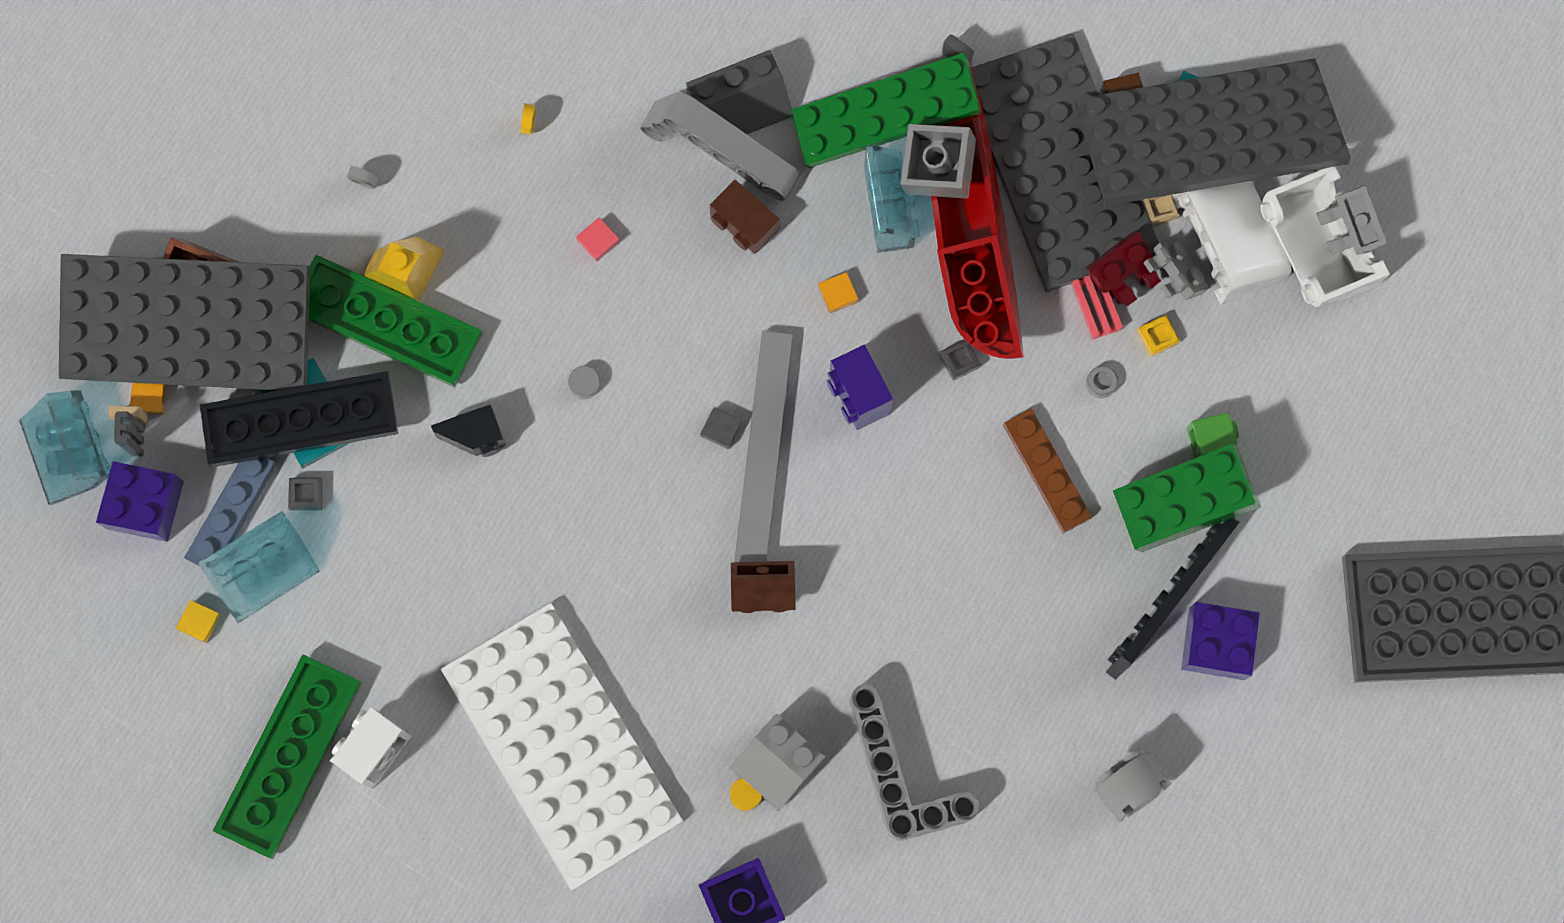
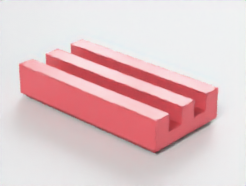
(1110, 307)

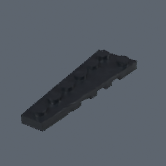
(1166, 601)

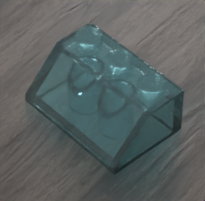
(888, 200)
(64, 445)
(259, 567)

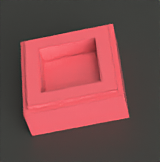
(597, 239)

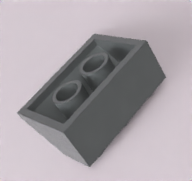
(745, 93)

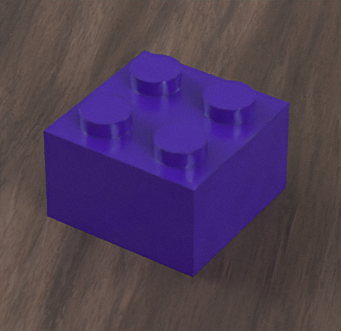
(859, 388)
(140, 501)
(1220, 641)
(742, 896)

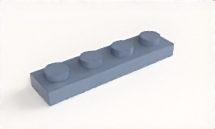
(231, 508)

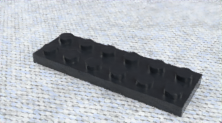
(298, 419)

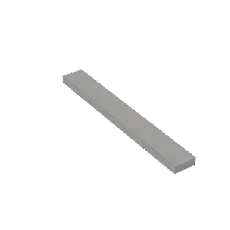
(763, 447)

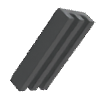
(128, 427)

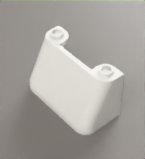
(1294, 219)
(1235, 238)

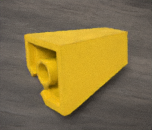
(405, 265)

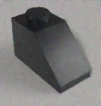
(472, 432)

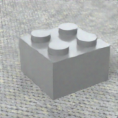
(938, 161)

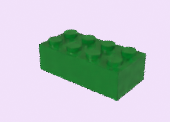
(1186, 498)

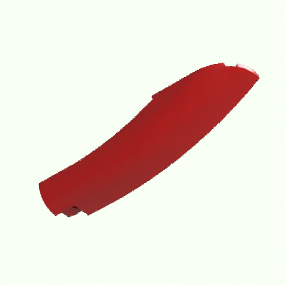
(977, 255)

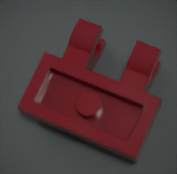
(1119, 263)

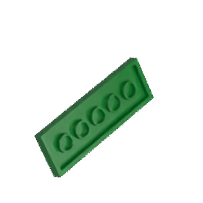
(884, 108)
(390, 322)
(287, 757)

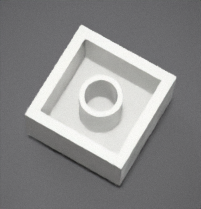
(369, 747)

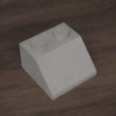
(777, 762)

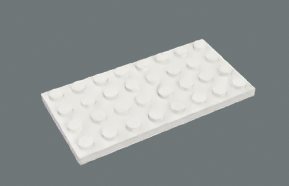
(561, 746)

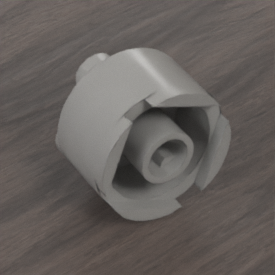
(1132, 785)

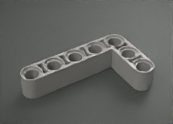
(714, 135)
(894, 776)

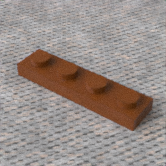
(1047, 471)

